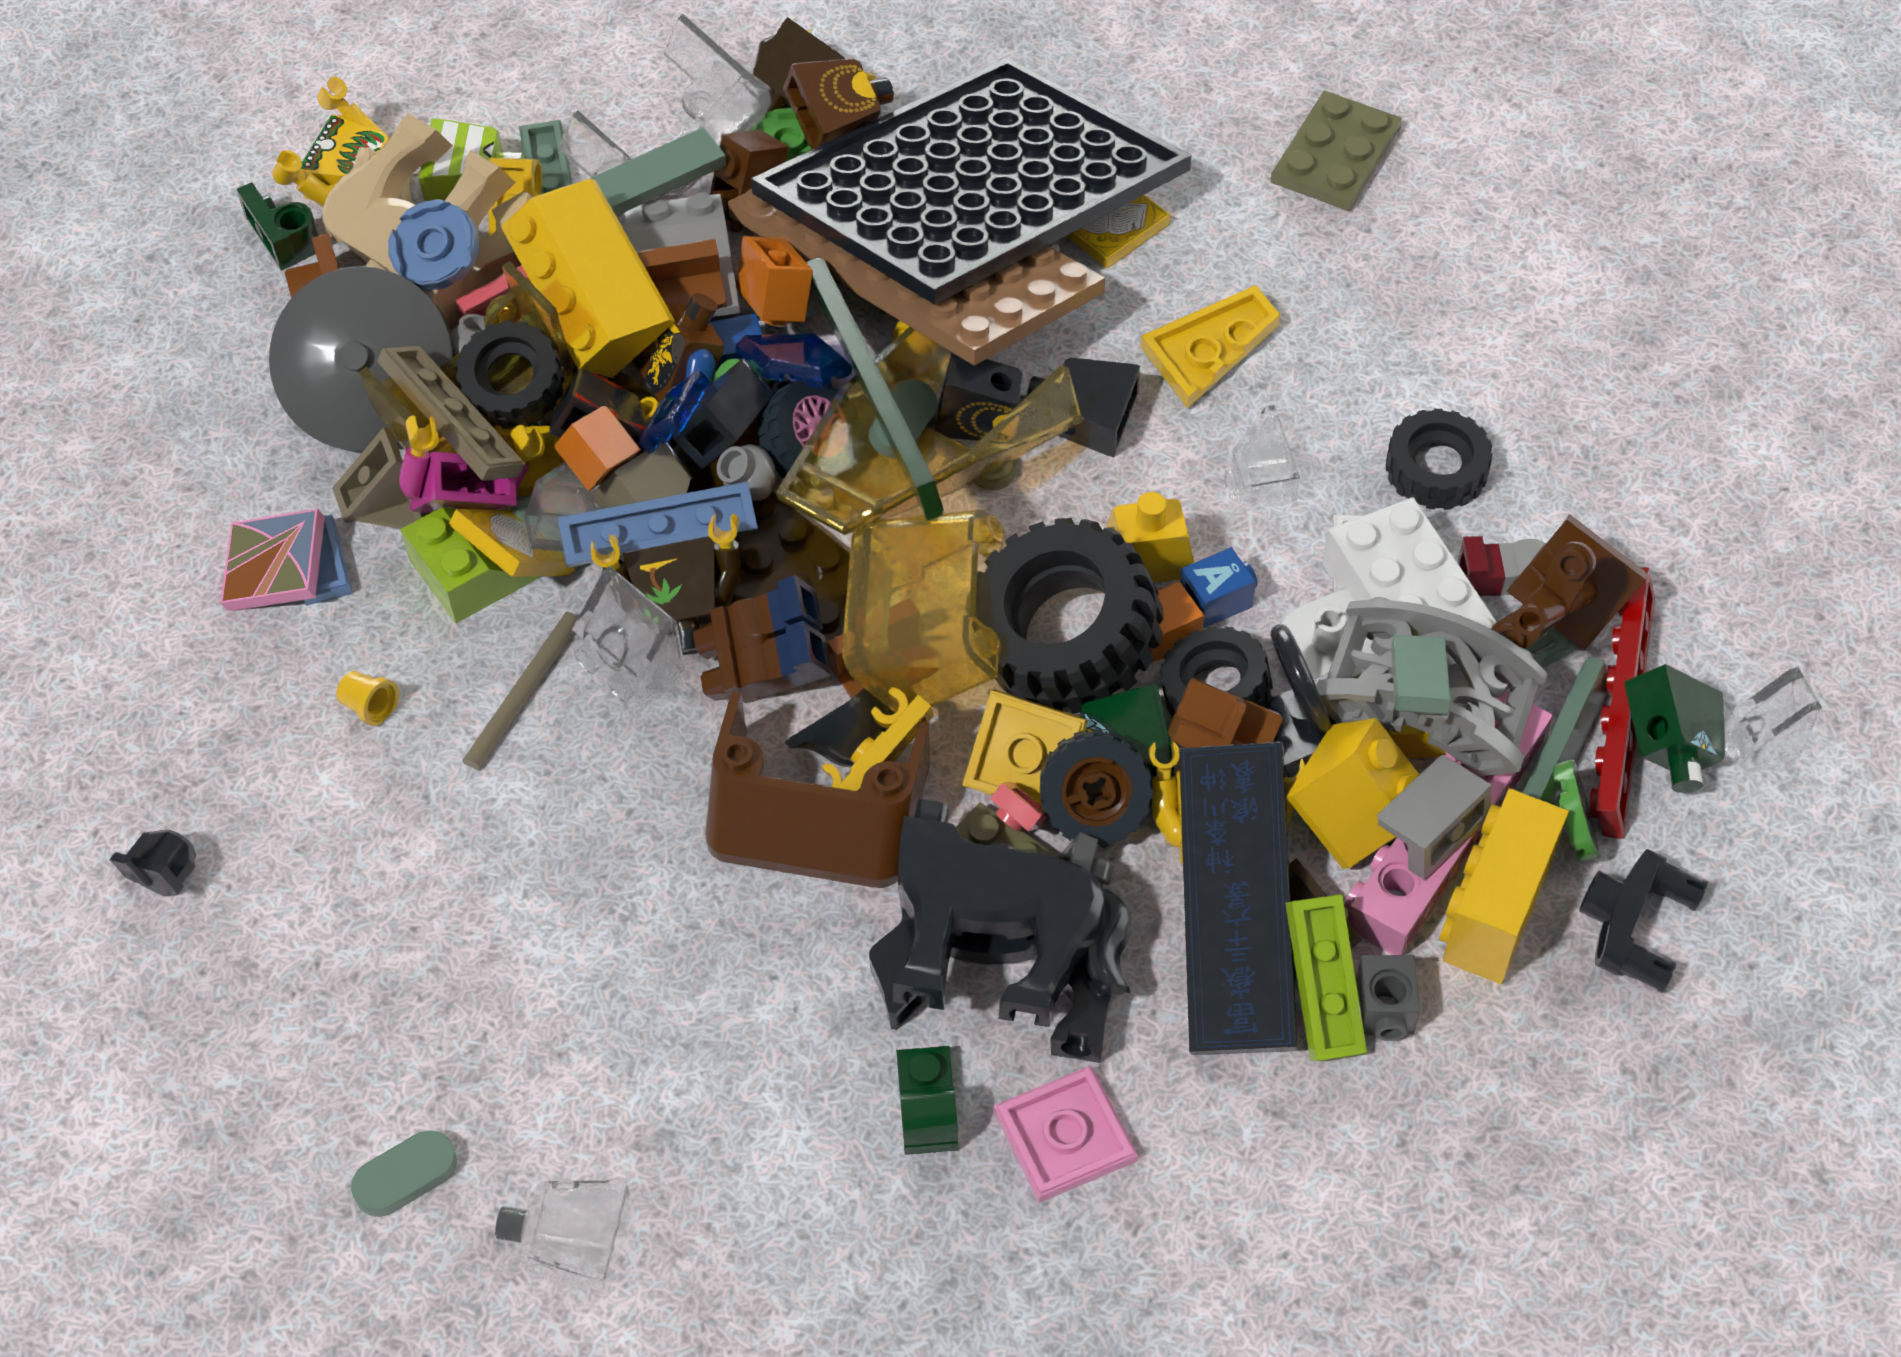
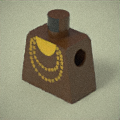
(834, 98)

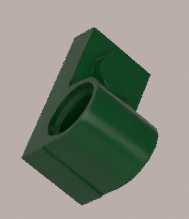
(282, 229)
(927, 1100)

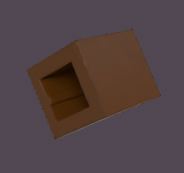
(746, 157)

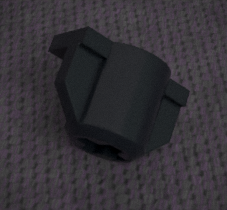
(158, 861)

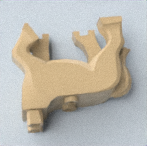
(377, 193)

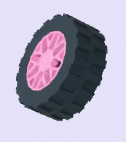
(787, 417)

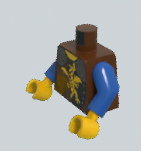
(681, 350)

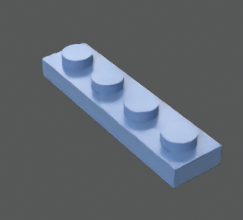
(655, 522)

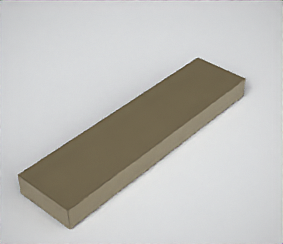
(453, 413)

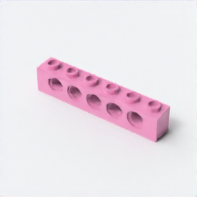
(1395, 920)

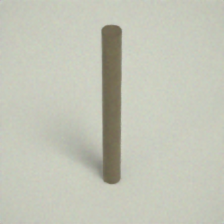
(520, 692)

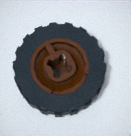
(1096, 787)

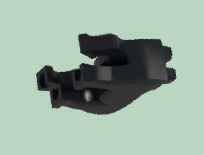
(1002, 910)

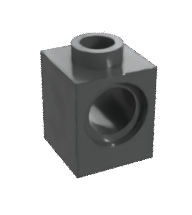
(1389, 977)

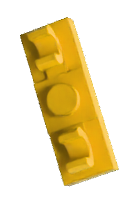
(889, 744)

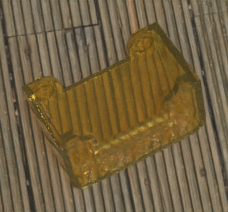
(916, 606)

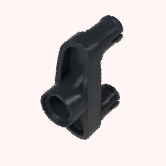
(1619, 906)

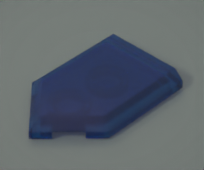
(799, 355)

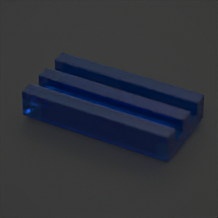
(674, 411)

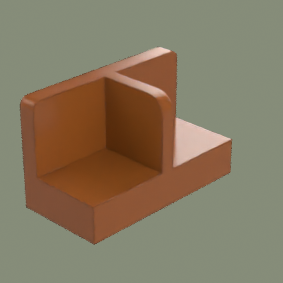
(1220, 718)

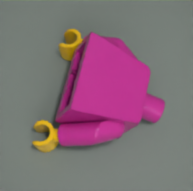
(449, 482)

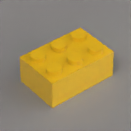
(1501, 885)

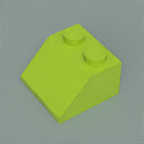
(455, 568)

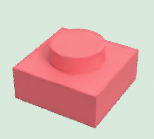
(1017, 807)

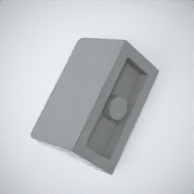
(1437, 813)

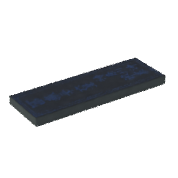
(1236, 899)

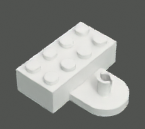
(1389, 557)

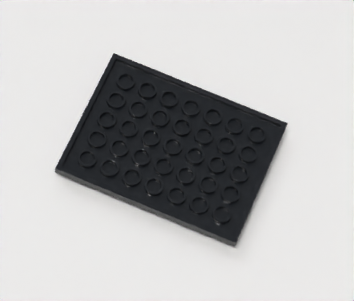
(970, 178)

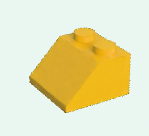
(1348, 785)

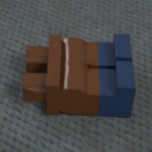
(764, 643)

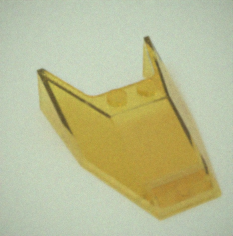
(851, 484)

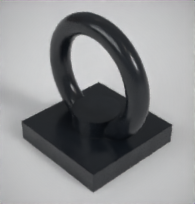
(1301, 707)

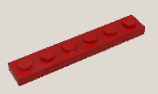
(1616, 759)

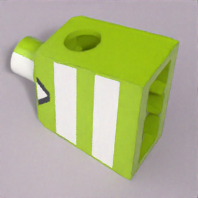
(440, 177)

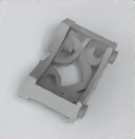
(1485, 659)

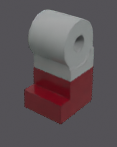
(1495, 566)

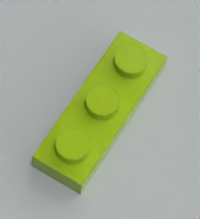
(1326, 978)

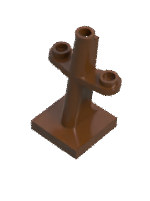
(1570, 586)

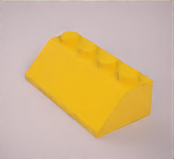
(589, 274)

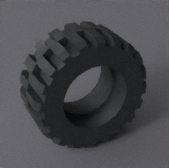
(1059, 560)

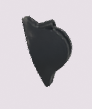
(842, 730)

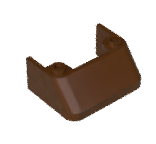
(808, 825)

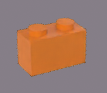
(774, 280)

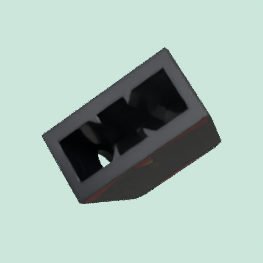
(590, 392)

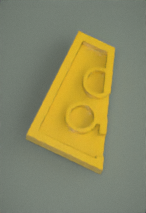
(1209, 342)

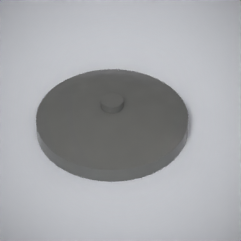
(334, 333)

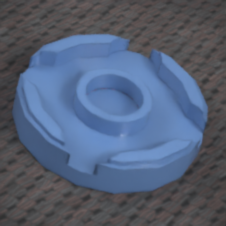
(434, 245)

